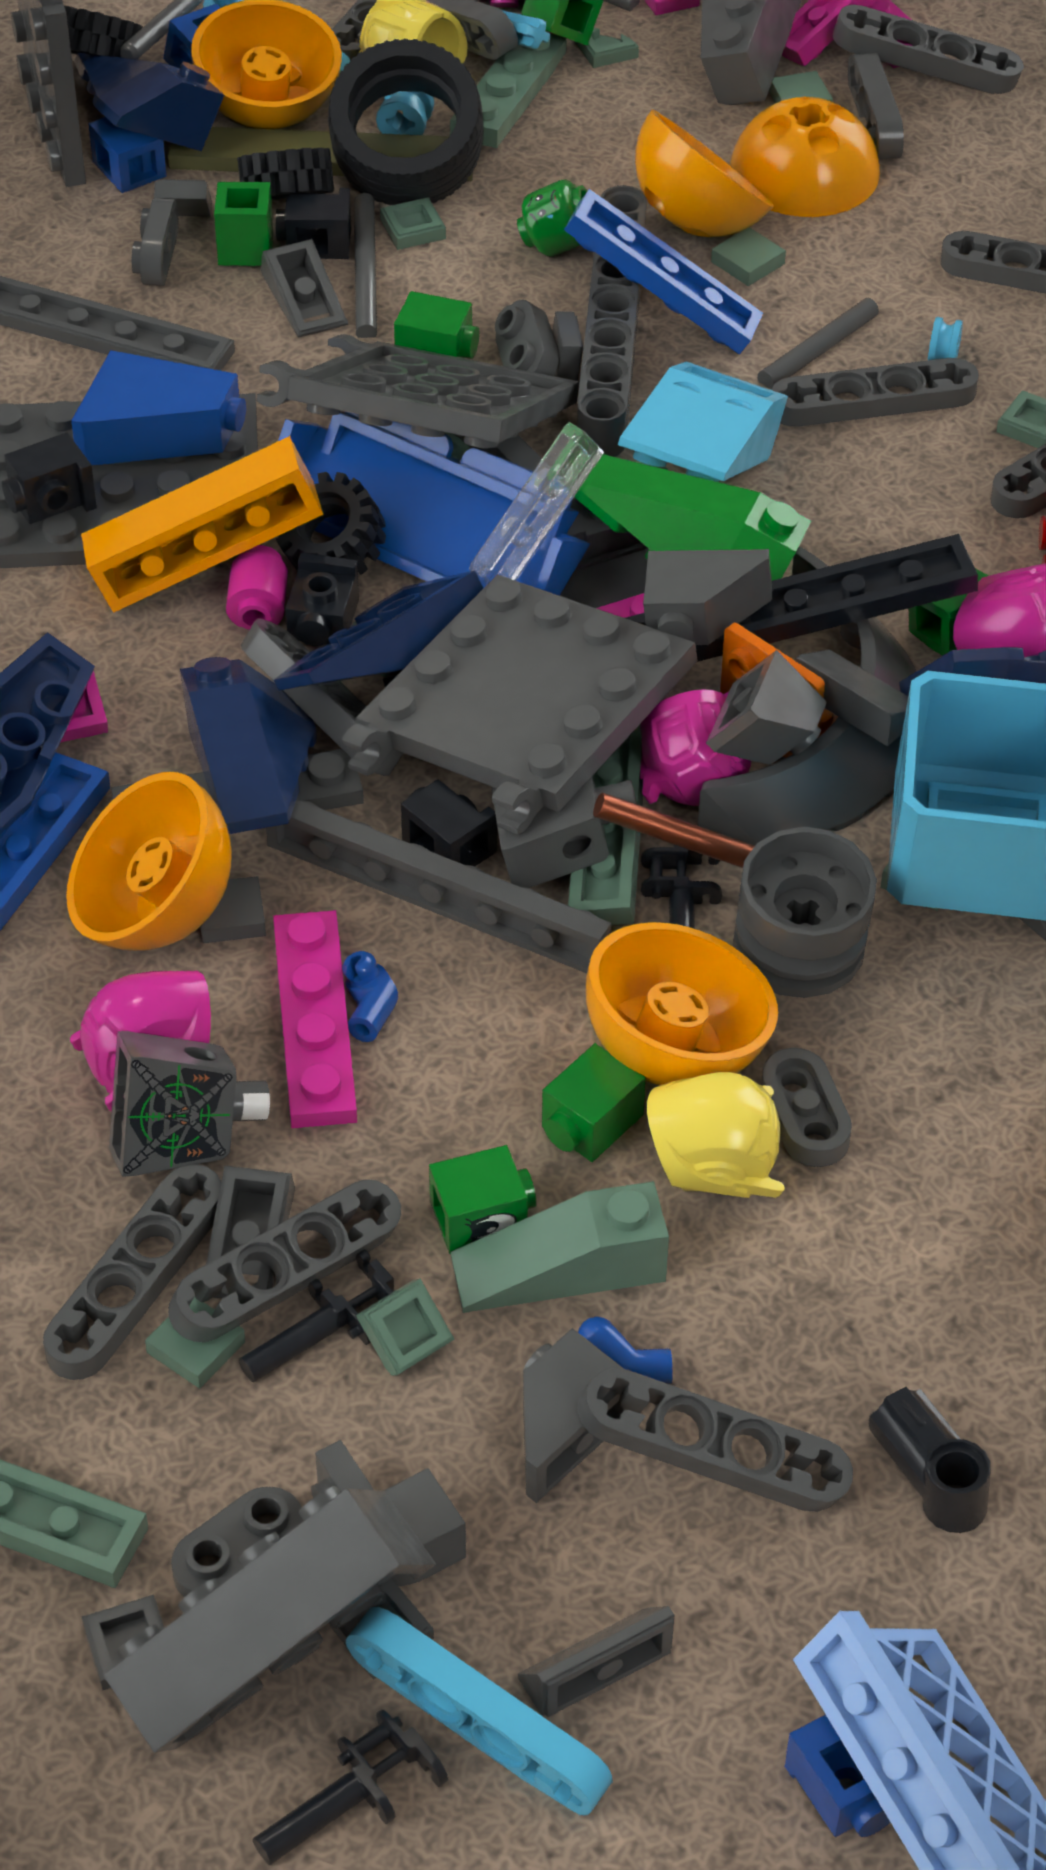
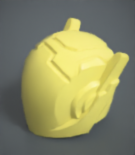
(412, 21)
(716, 1134)

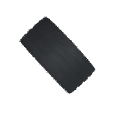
(409, 68)

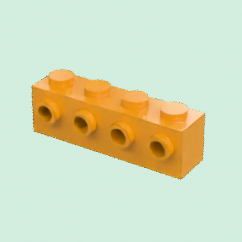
(201, 524)

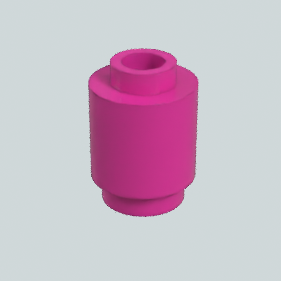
(257, 587)

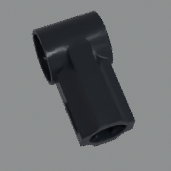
(933, 1459)

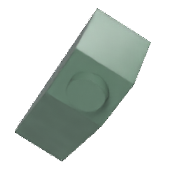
(571, 1249)

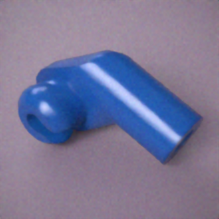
(372, 992)
(647, 1362)

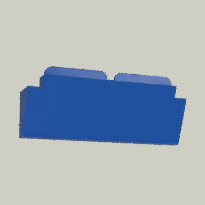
(431, 503)

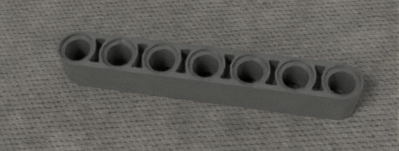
(610, 339)

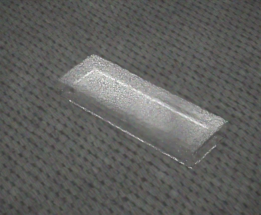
(538, 505)

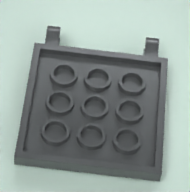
(50, 83)
(423, 390)
(522, 696)

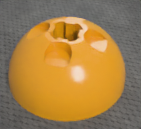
(268, 61)
(808, 157)
(693, 183)
(150, 865)
(677, 1002)

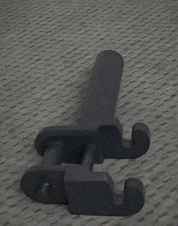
(679, 888)
(332, 1315)
(351, 1787)

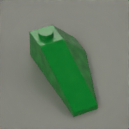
(690, 512)

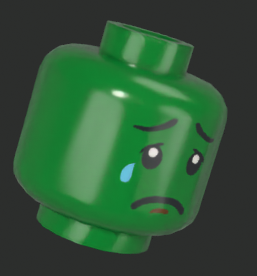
(546, 216)

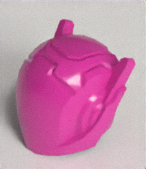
(1005, 612)
(676, 750)
(147, 1003)

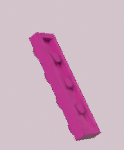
(314, 1020)

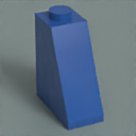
(156, 410)

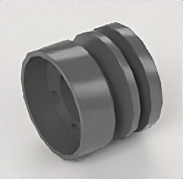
(805, 910)

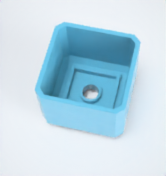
(971, 797)

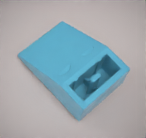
(705, 423)

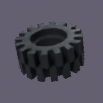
(98, 32)
(290, 171)
(358, 536)

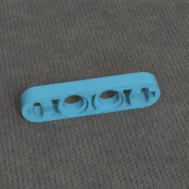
(479, 1710)

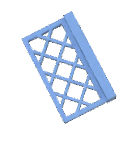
(905, 1746)

